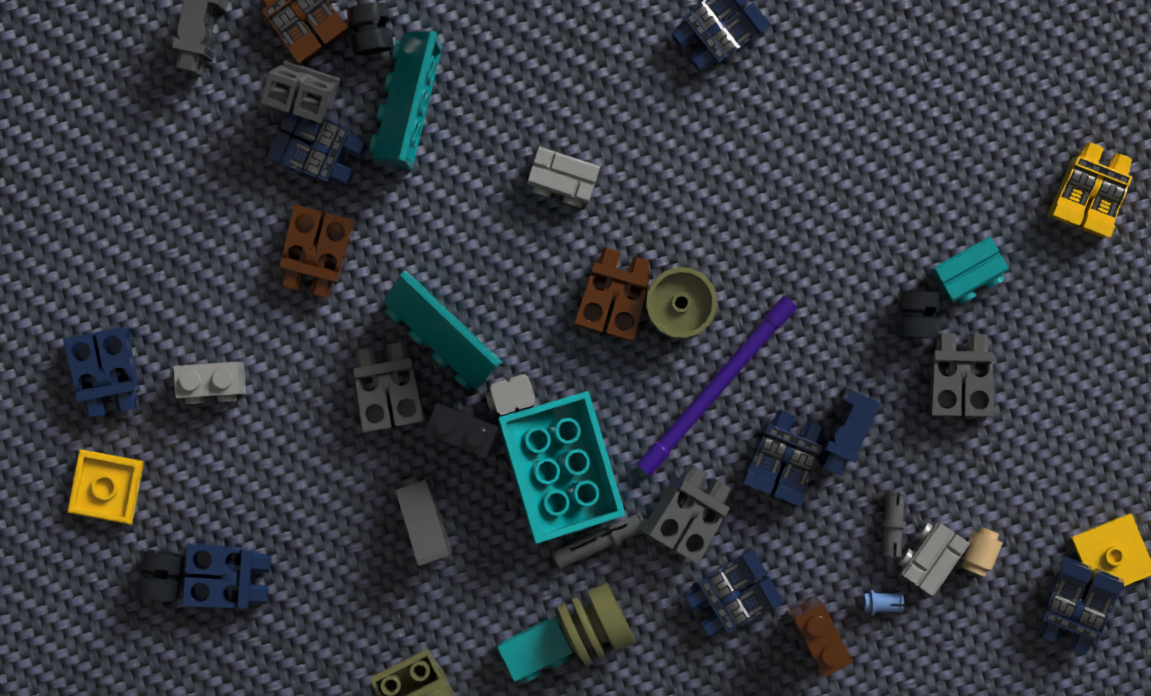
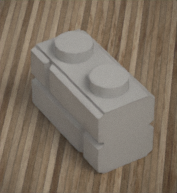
(563, 176)
(507, 395)
(932, 557)

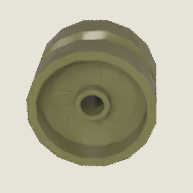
(686, 284)

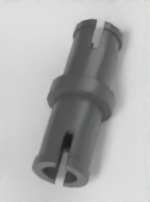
(893, 524)

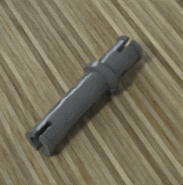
(598, 541)

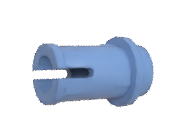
(882, 602)

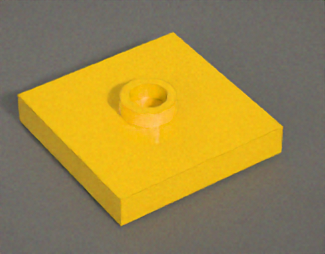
(105, 486)
(1115, 549)

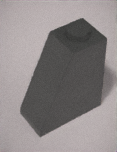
(423, 520)

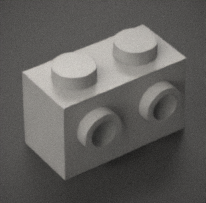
(211, 379)

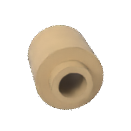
(982, 551)

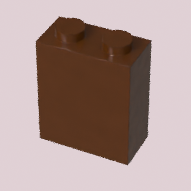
(820, 636)

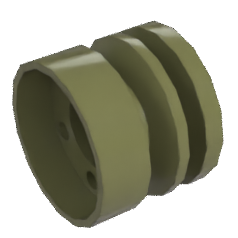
(595, 624)

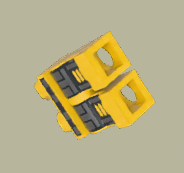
(1092, 192)

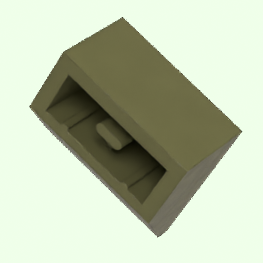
(413, 677)

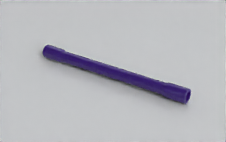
(661, 449)

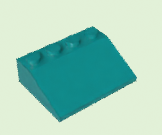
(407, 99)
(442, 331)
(561, 467)

